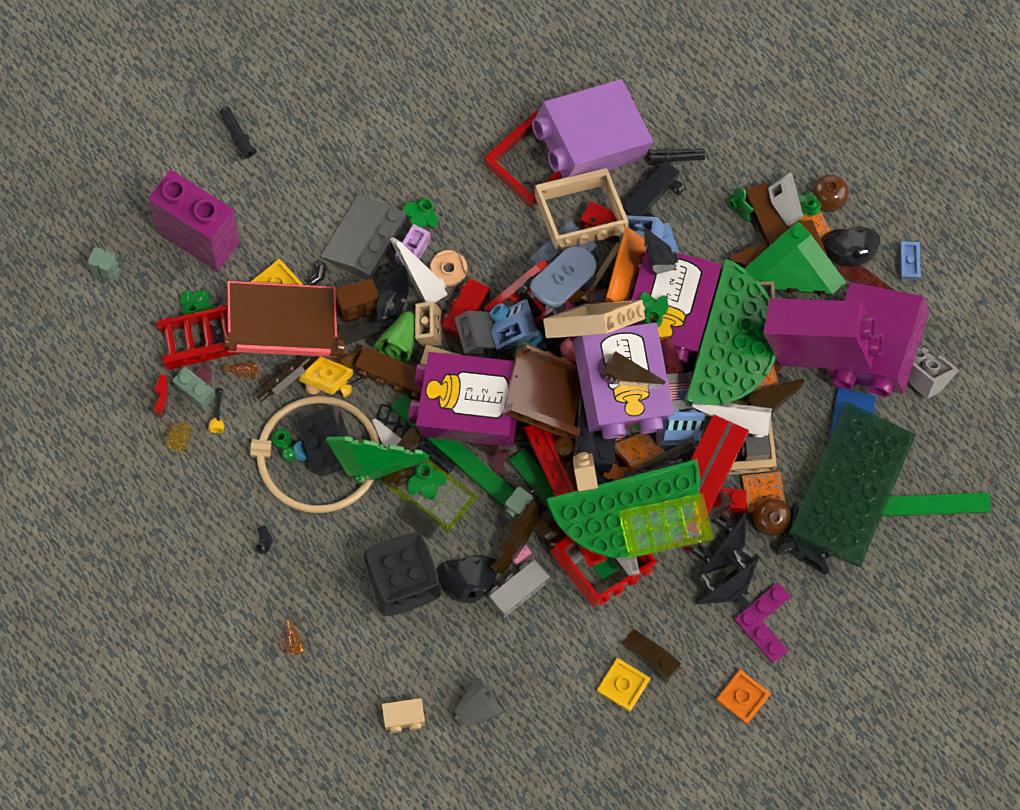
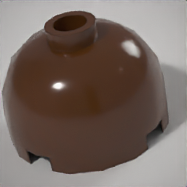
(831, 192)
(771, 516)

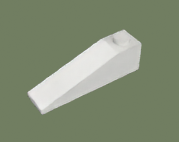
(426, 283)
(753, 418)

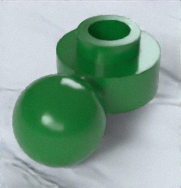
(288, 452)

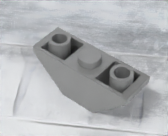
(785, 199)

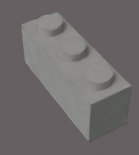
(518, 588)

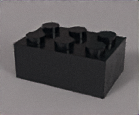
(315, 431)

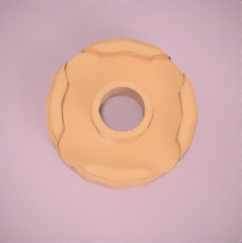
(457, 261)

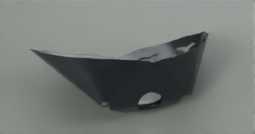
(848, 242)
(399, 284)
(467, 578)

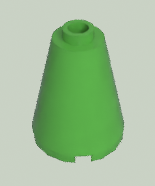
(399, 338)

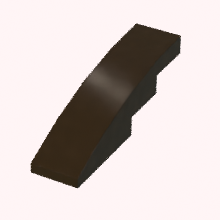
(521, 530)

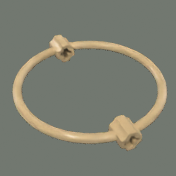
(262, 449)

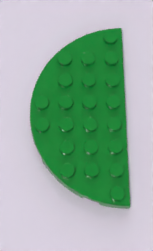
(733, 346)
(593, 514)

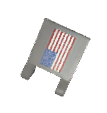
(678, 387)

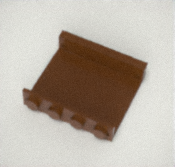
(544, 391)

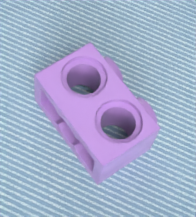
(415, 242)

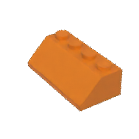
(626, 267)

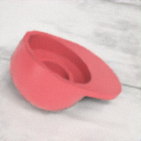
(567, 350)

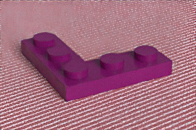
(752, 622)

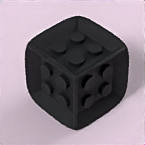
(402, 574)

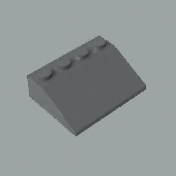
(364, 237)

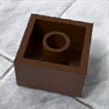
(357, 300)

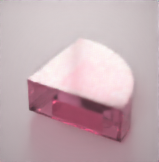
(204, 373)
(499, 460)

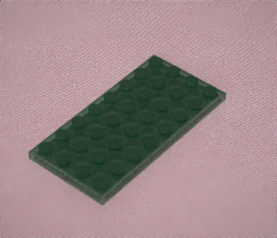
(852, 484)

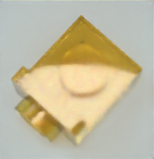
(179, 436)

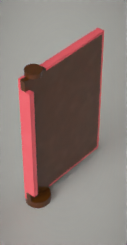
(282, 319)

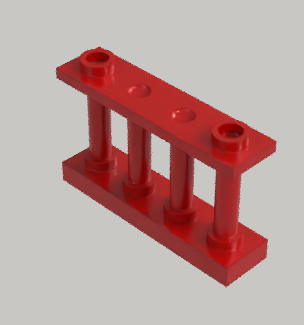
(512, 293)
(194, 355)

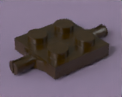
(284, 377)

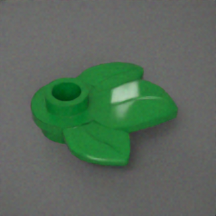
(737, 203)
(809, 204)
(419, 215)
(198, 301)
(654, 308)
(426, 484)

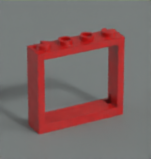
(506, 145)
(584, 586)

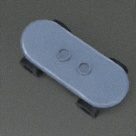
(564, 275)

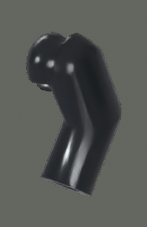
(319, 273)
(265, 542)

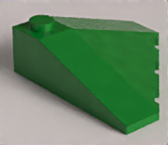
(796, 263)
(372, 460)

